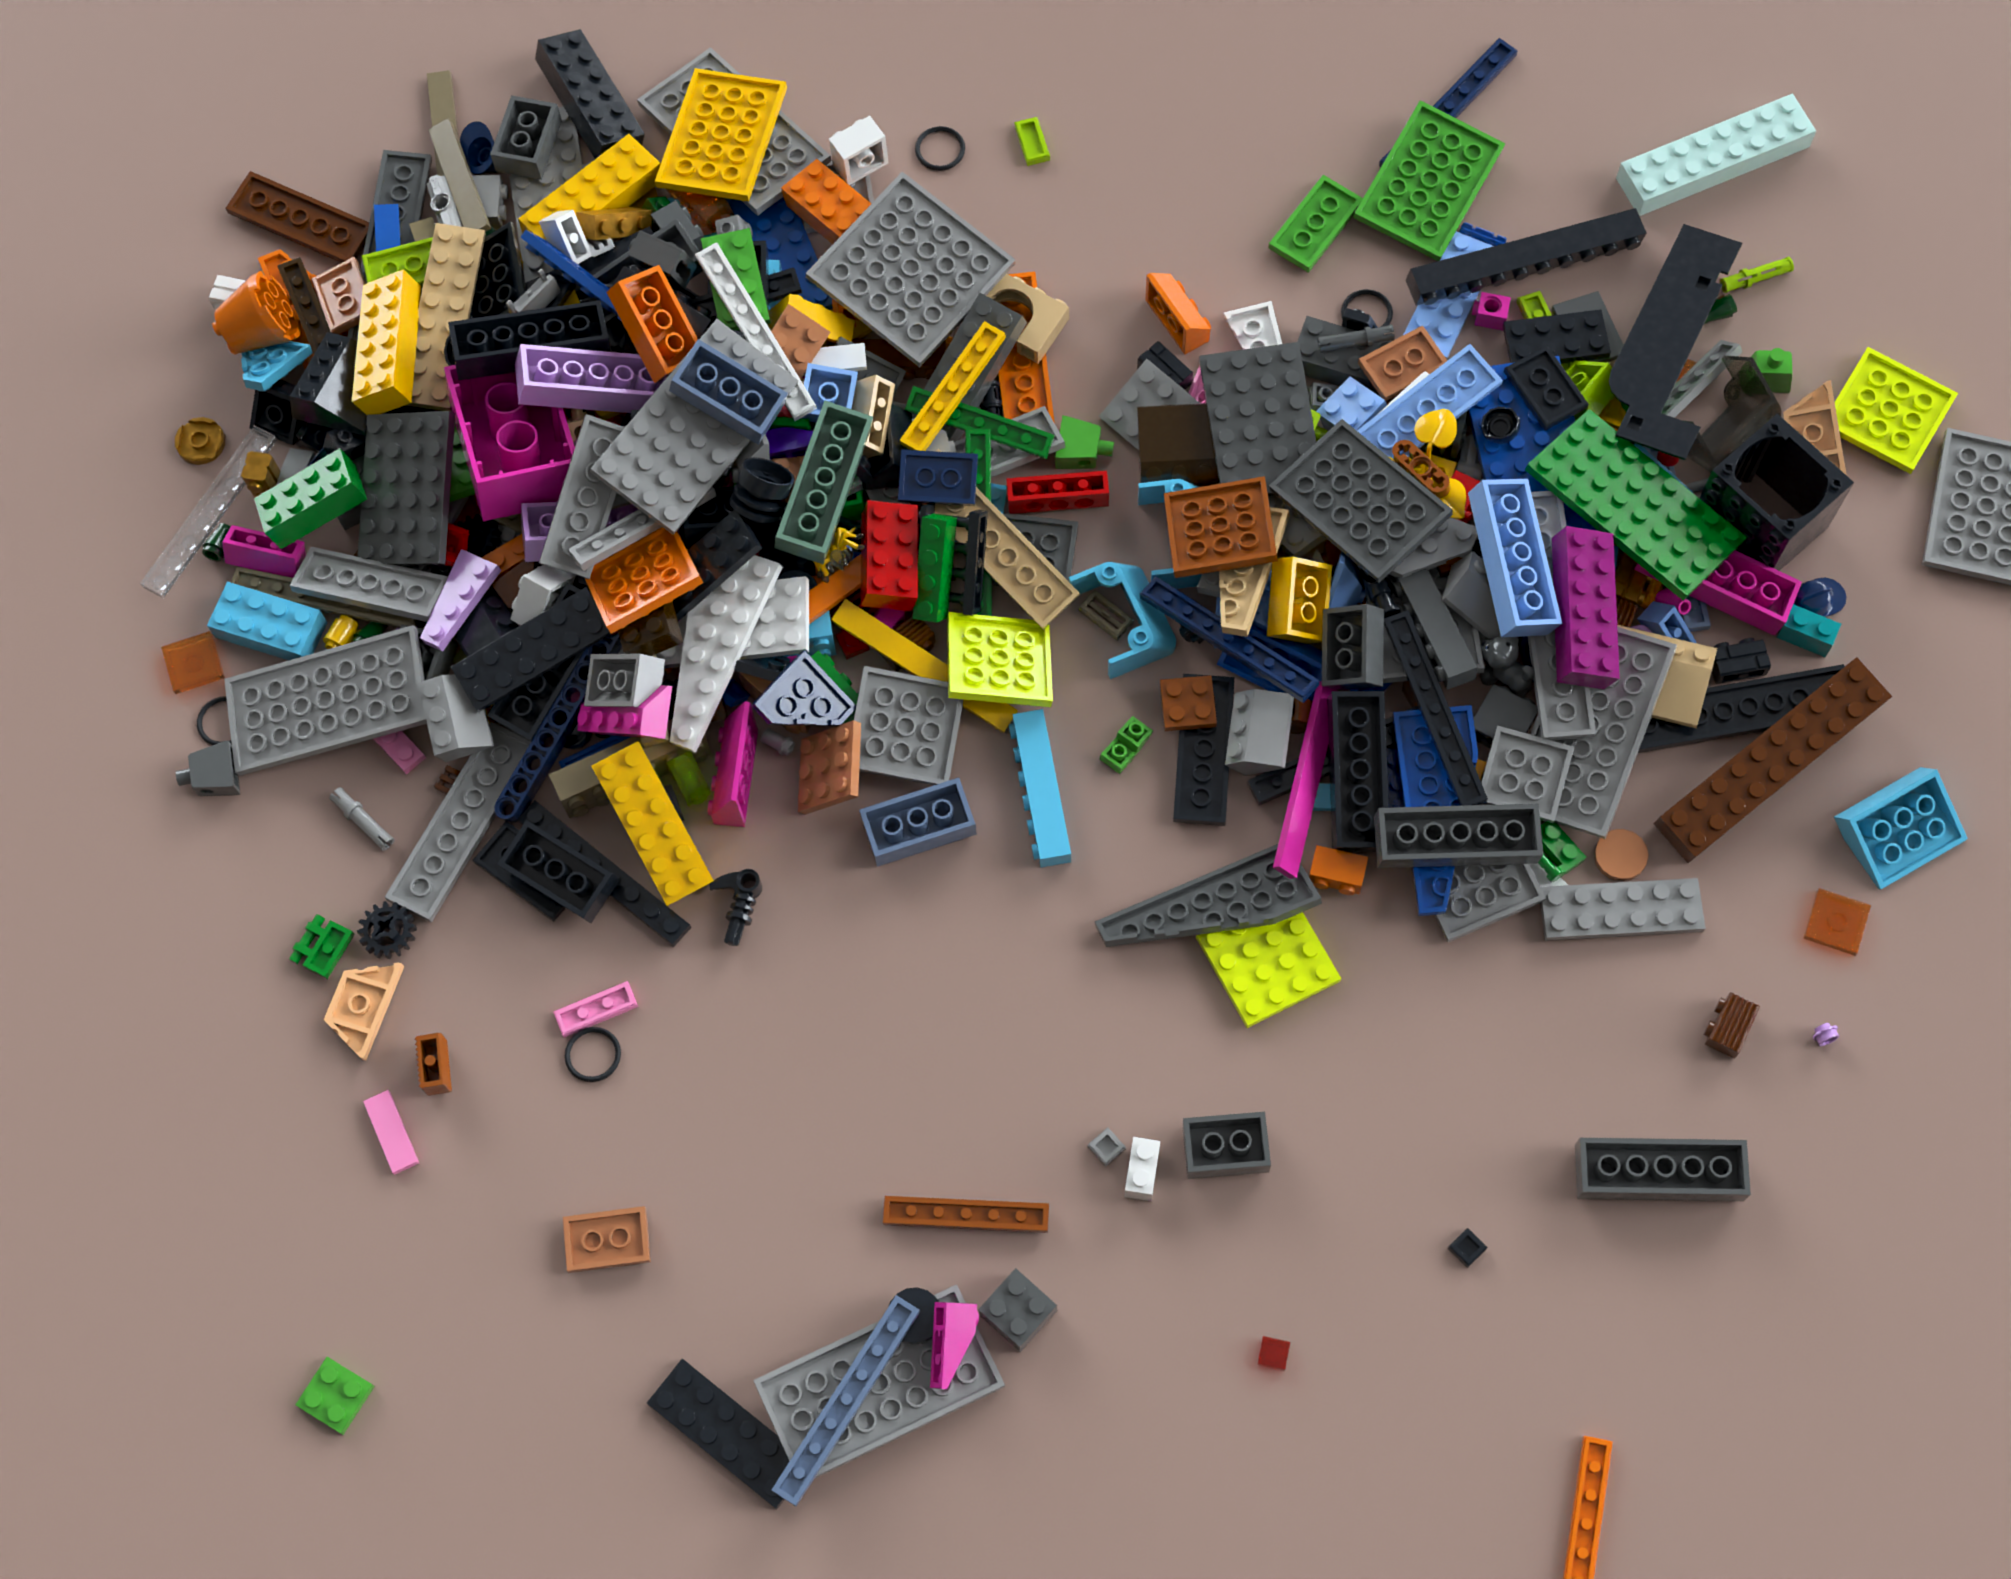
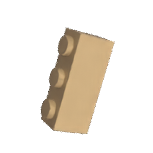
(874, 398)

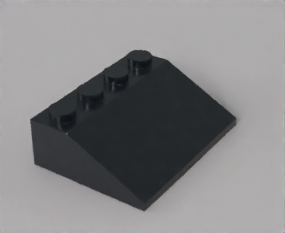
(499, 274)
(326, 387)

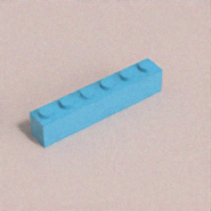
(1041, 788)

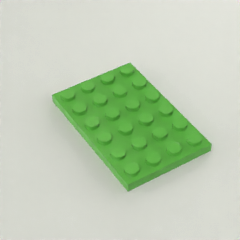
(1429, 180)

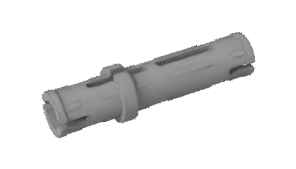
(354, 812)

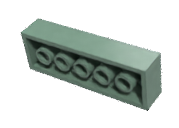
(823, 482)

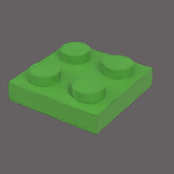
(335, 1395)

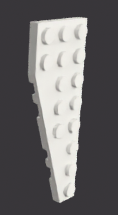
(779, 630)
(714, 642)

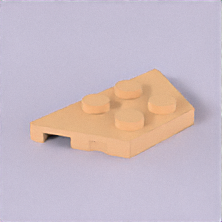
(1818, 423)
(362, 1004)

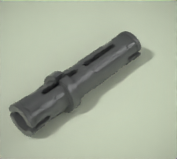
(1356, 338)

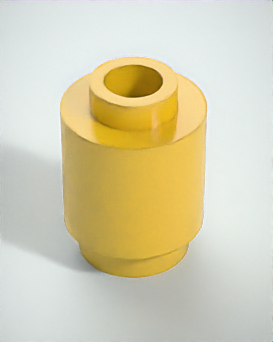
(340, 632)

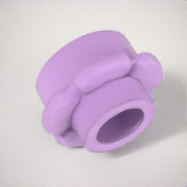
(1825, 1034)

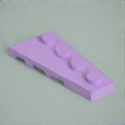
(461, 593)

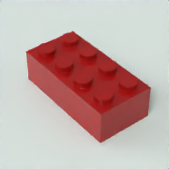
(889, 555)

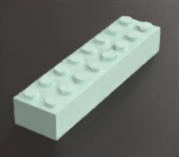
(1715, 154)

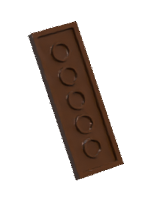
(298, 218)

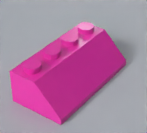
(644, 721)

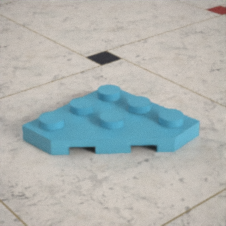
(269, 364)

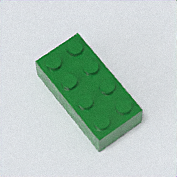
(310, 498)

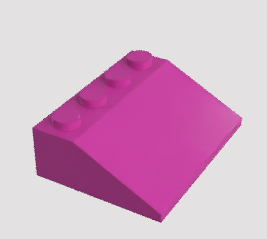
(735, 768)

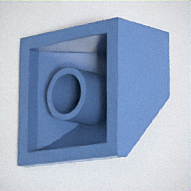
(1346, 584)

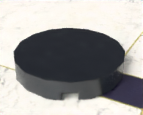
(923, 1325)

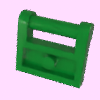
(1560, 850)

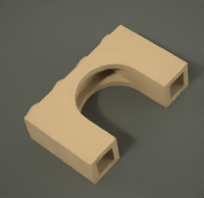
(1047, 320)

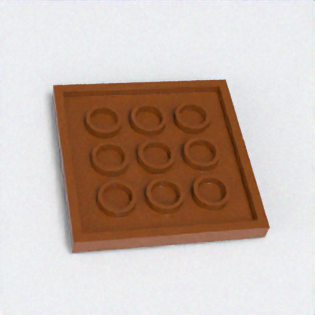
(1220, 527)

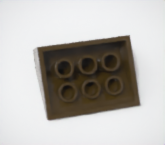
(1176, 444)

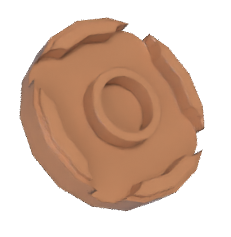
(1621, 855)

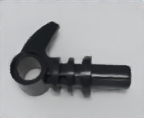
(744, 900)

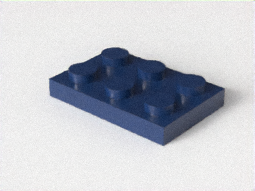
(938, 477)

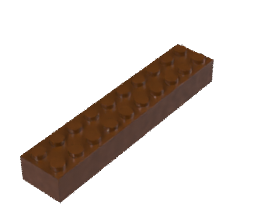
(1772, 760)

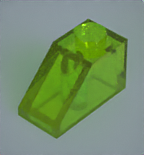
(689, 779)

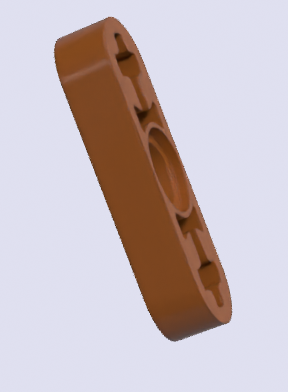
(1418, 458)

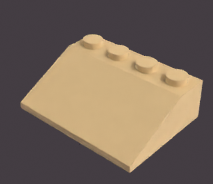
(1685, 682)

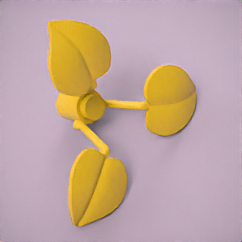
(1440, 429)

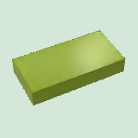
(1032, 141)

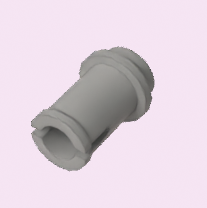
(775, 740)

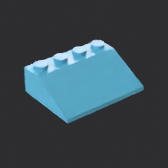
(1902, 826)

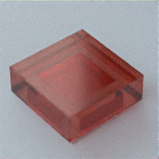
(1273, 1353)

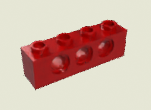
(1058, 492)

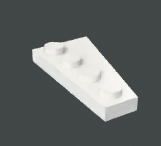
(1254, 325)

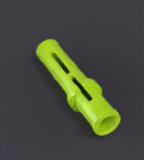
(1731, 282)

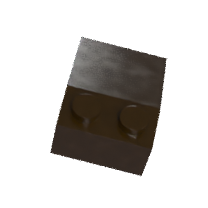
(652, 632)

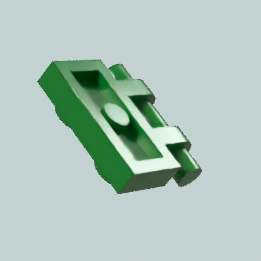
(326, 951)

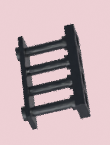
(974, 551)

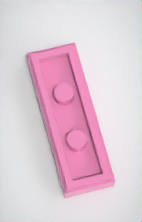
(595, 1009)
(391, 1132)

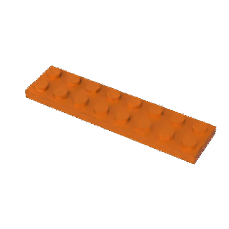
(1022, 381)

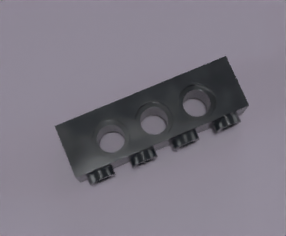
(354, 444)

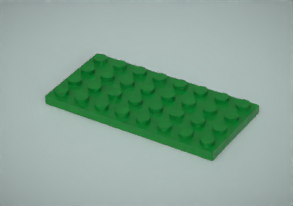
(1638, 502)

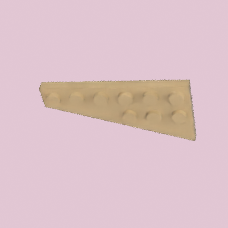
(1244, 586)

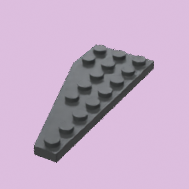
(1224, 900)

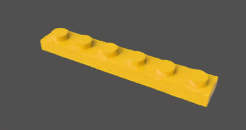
(953, 388)

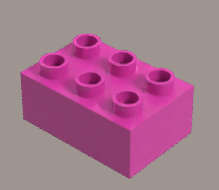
(509, 447)

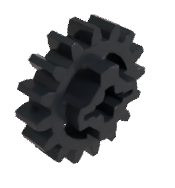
(479, 541)
(381, 938)

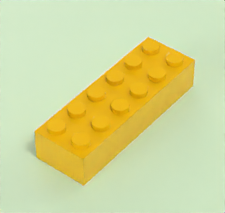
(608, 182)
(386, 343)
(652, 823)

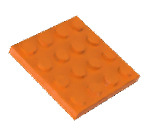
(642, 578)

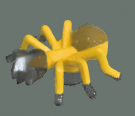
(838, 553)

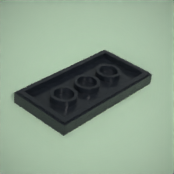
(490, 856)

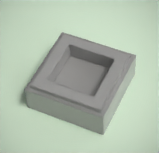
(1106, 1146)

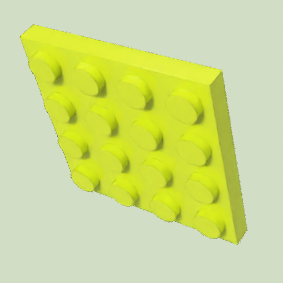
(1891, 409)
(998, 660)
(1269, 966)

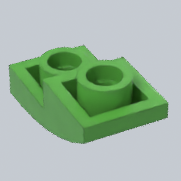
(1126, 744)

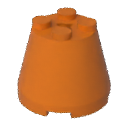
(256, 316)

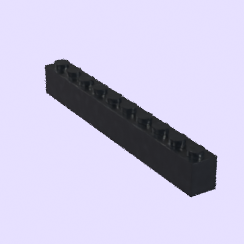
(1525, 257)

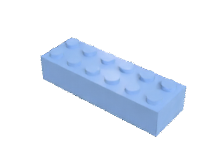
(1514, 558)

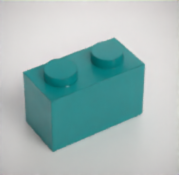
(1809, 631)

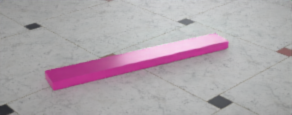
(1304, 787)

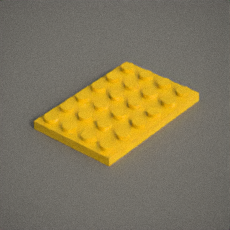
(721, 134)

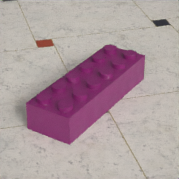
(1587, 607)

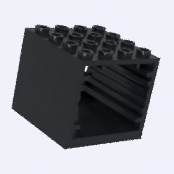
(1795, 473)

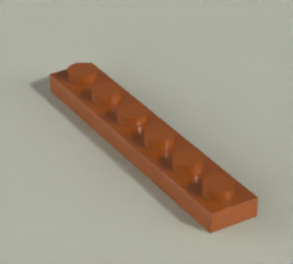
(966, 1214)

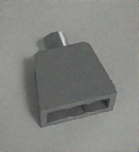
(211, 771)

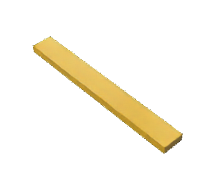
(913, 659)

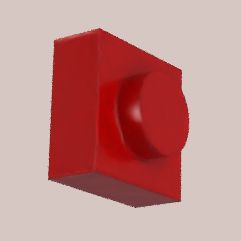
(851, 645)

